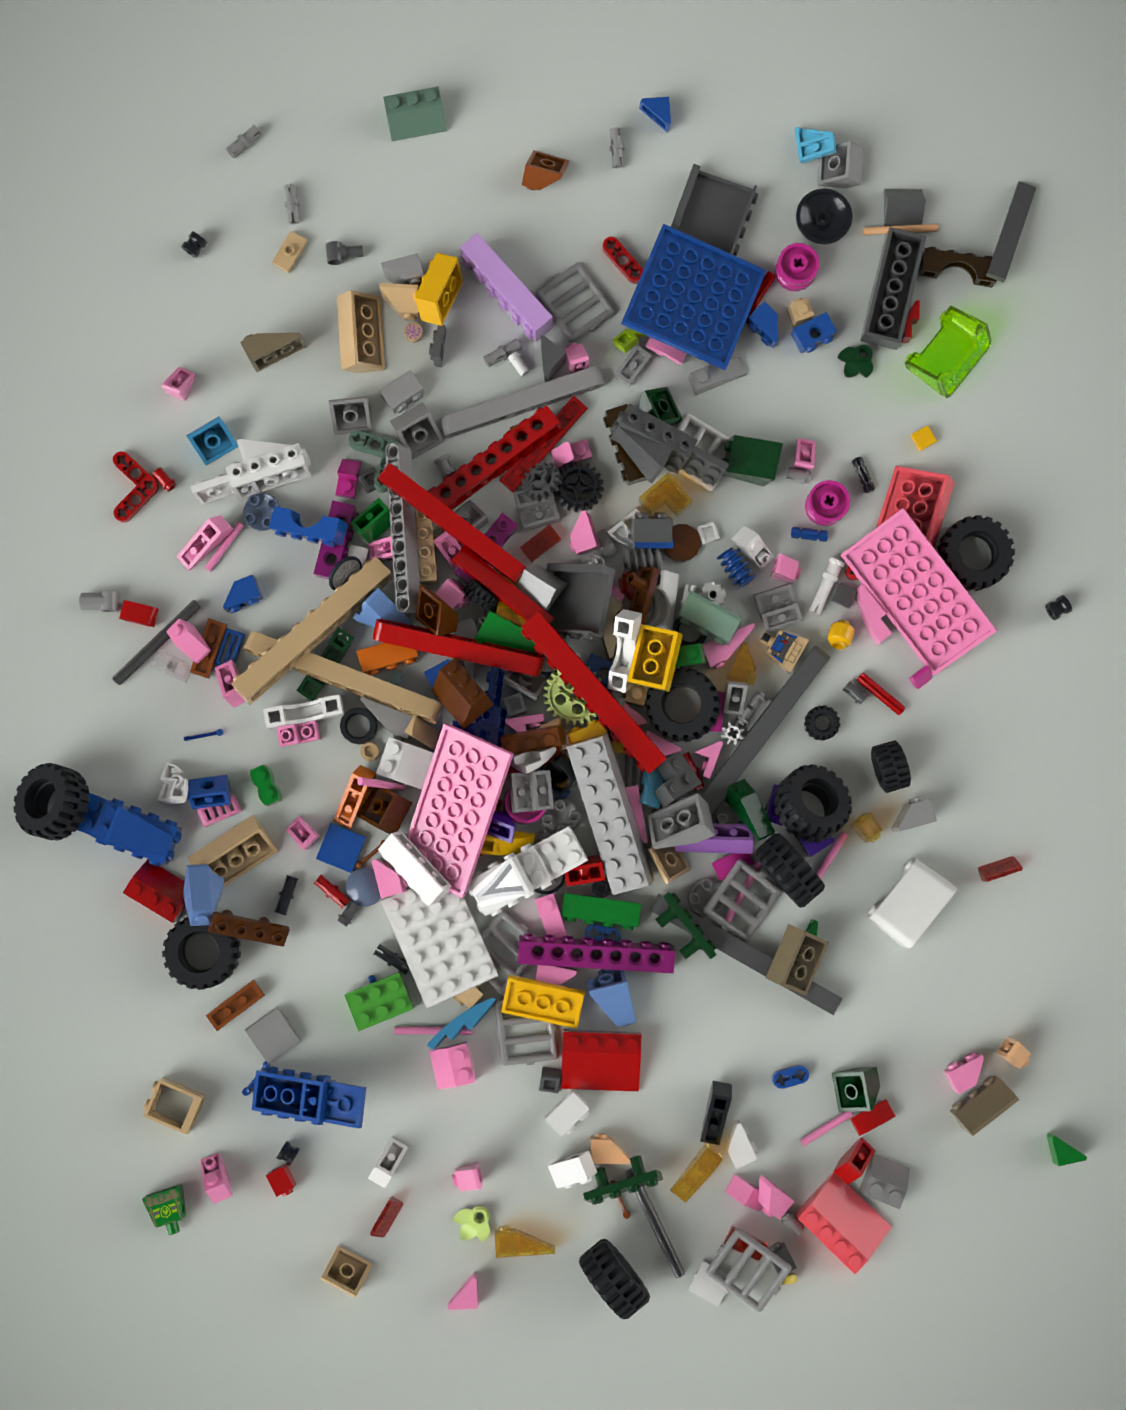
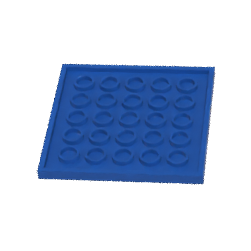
(693, 297)

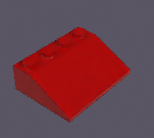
(601, 1060)

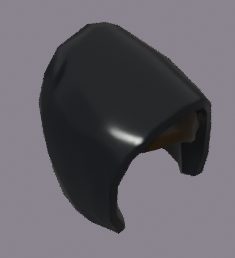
(561, 773)

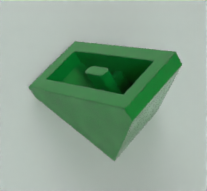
(1063, 1153)

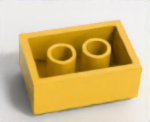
(439, 289)
(655, 657)

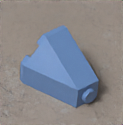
(379, 607)
(201, 893)
(613, 996)

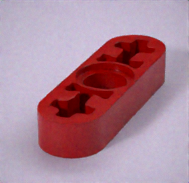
(622, 268)

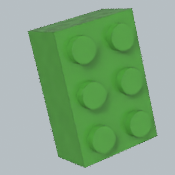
(379, 1001)

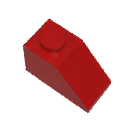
(854, 1161)

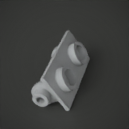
(753, 710)

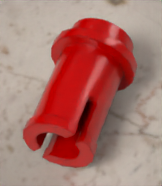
(167, 483)

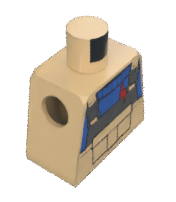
(784, 648)

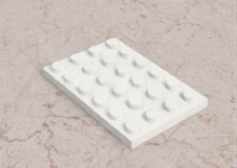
(439, 945)

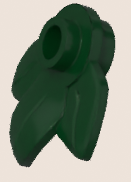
(855, 363)

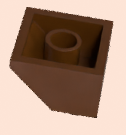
(435, 613)
(385, 809)

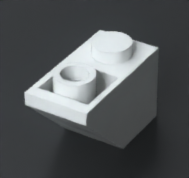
(752, 547)
(739, 1147)

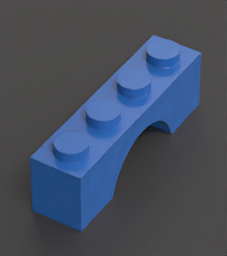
(327, 530)

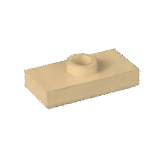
(289, 252)

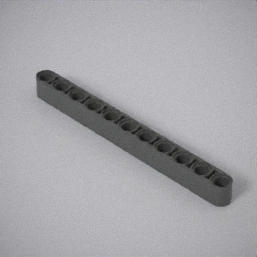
(764, 727)
(749, 955)

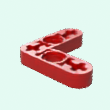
(140, 483)

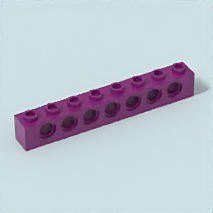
(604, 960)

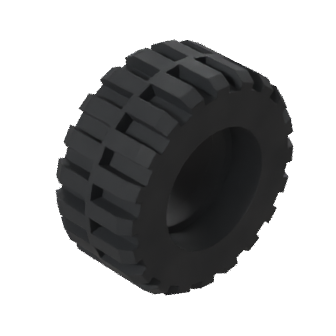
(995, 538)
(698, 726)
(827, 789)
(34, 796)
(789, 870)
(188, 975)
(614, 1279)

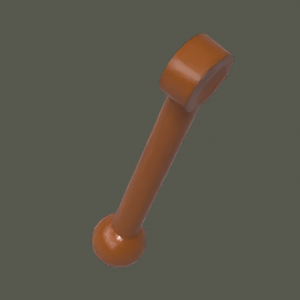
(359, 864)
(626, 1214)

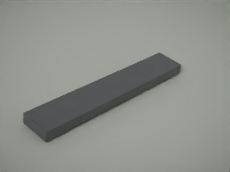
(1011, 231)

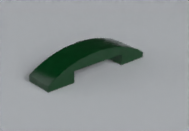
(335, 651)

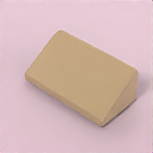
(423, 732)

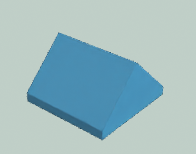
(212, 440)

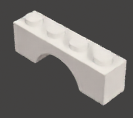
(665, 600)
(626, 630)
(304, 712)

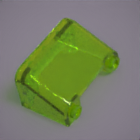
(951, 352)

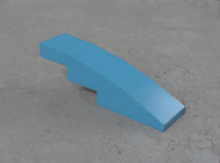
(467, 1019)

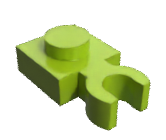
(627, 340)

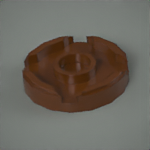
(685, 543)

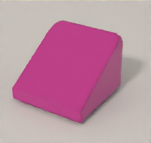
(921, 677)

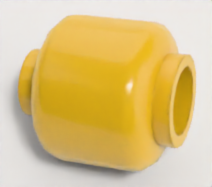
(840, 634)

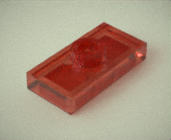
(540, 543)

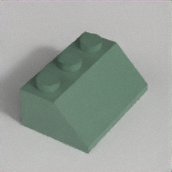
(415, 113)
(709, 618)

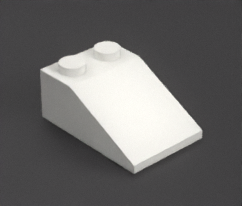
(405, 763)

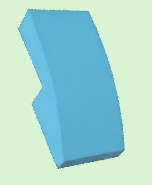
(651, 784)

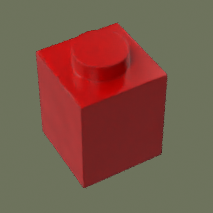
(281, 1180)

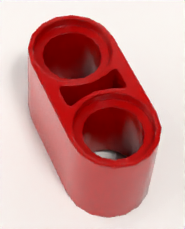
(139, 613)

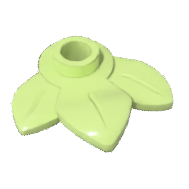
(471, 1224)

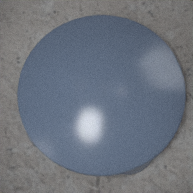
(259, 511)
(363, 887)

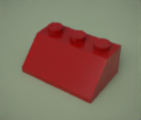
(157, 891)

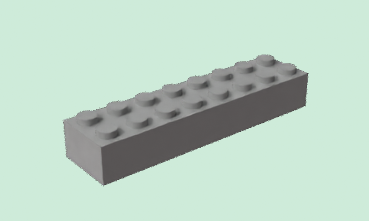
(610, 814)

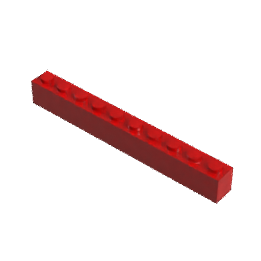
(596, 695)

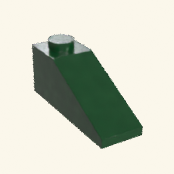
(749, 809)

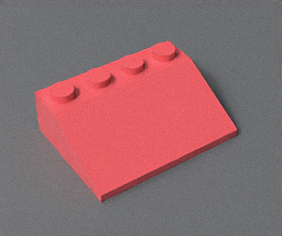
(923, 497)
(843, 1222)

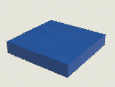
(341, 848)

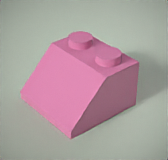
(453, 1065)

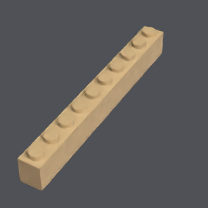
(311, 631)

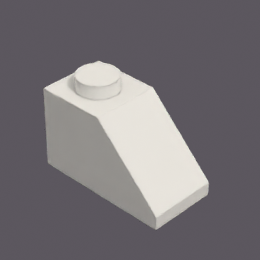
(388, 1162)

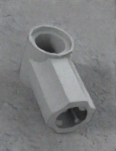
(106, 601)

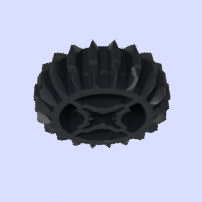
(585, 489)

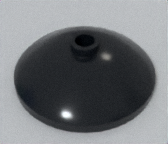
(824, 205)

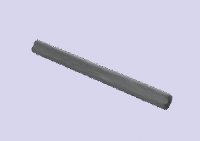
(154, 644)
(658, 1229)

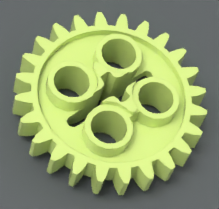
(565, 709)

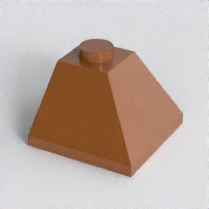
(543, 170)

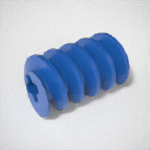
(737, 568)

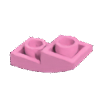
(664, 349)
(298, 733)

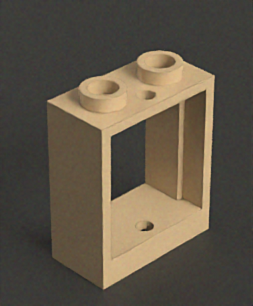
(192, 1114)

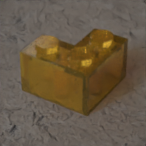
(666, 492)

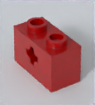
(587, 872)

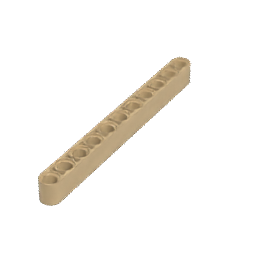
(354, 681)

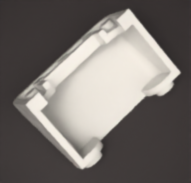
(912, 903)

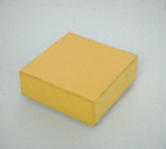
(923, 438)

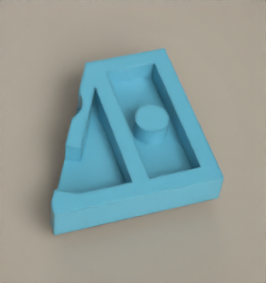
(814, 144)

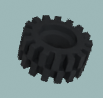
(480, 595)
(833, 723)

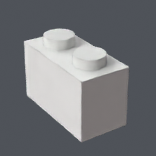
(567, 1113)
(573, 1169)

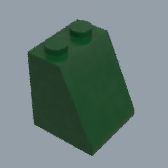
(752, 459)

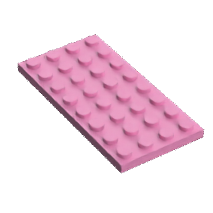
(918, 592)
(458, 804)

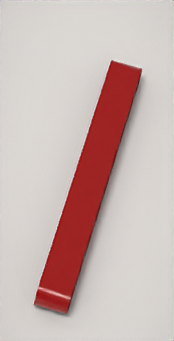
(451, 522)
(458, 647)

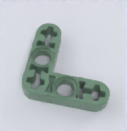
(381, 452)

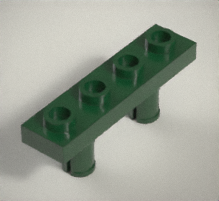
(698, 941)
(631, 1184)

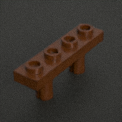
(644, 589)
(249, 929)

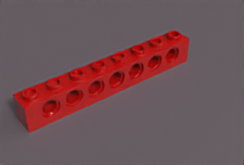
(504, 459)

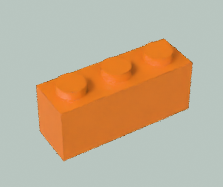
(385, 657)

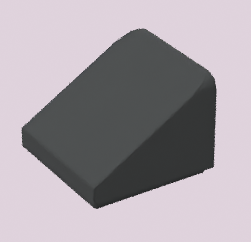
(550, 1080)

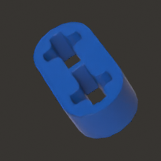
(602, 929)
(792, 1081)

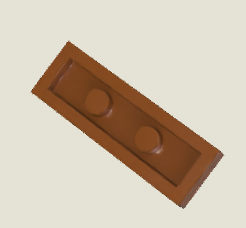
(213, 637)
(532, 740)
(235, 1005)

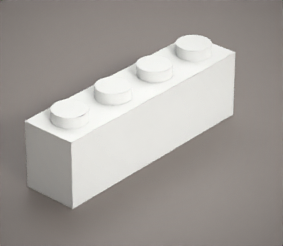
(414, 868)

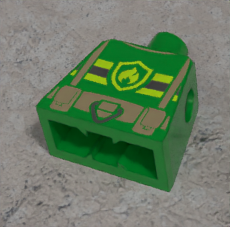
(166, 1207)

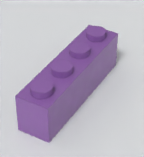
(727, 839)

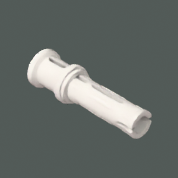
(830, 577)

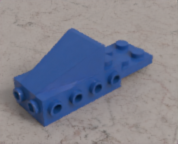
(131, 830)
(308, 1098)

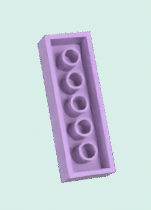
(506, 288)

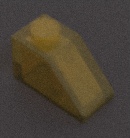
(743, 667)
(867, 827)

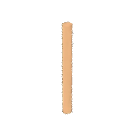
(911, 228)

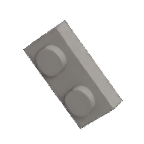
(633, 365)

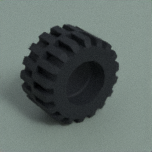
(890, 766)

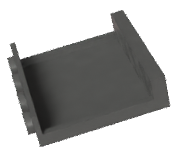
(714, 210)
(584, 602)

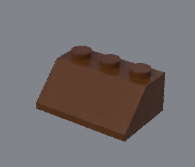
(460, 693)

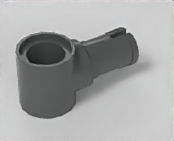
(337, 253)

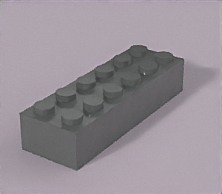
(893, 288)

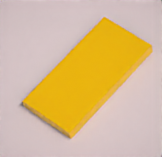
(543, 1001)

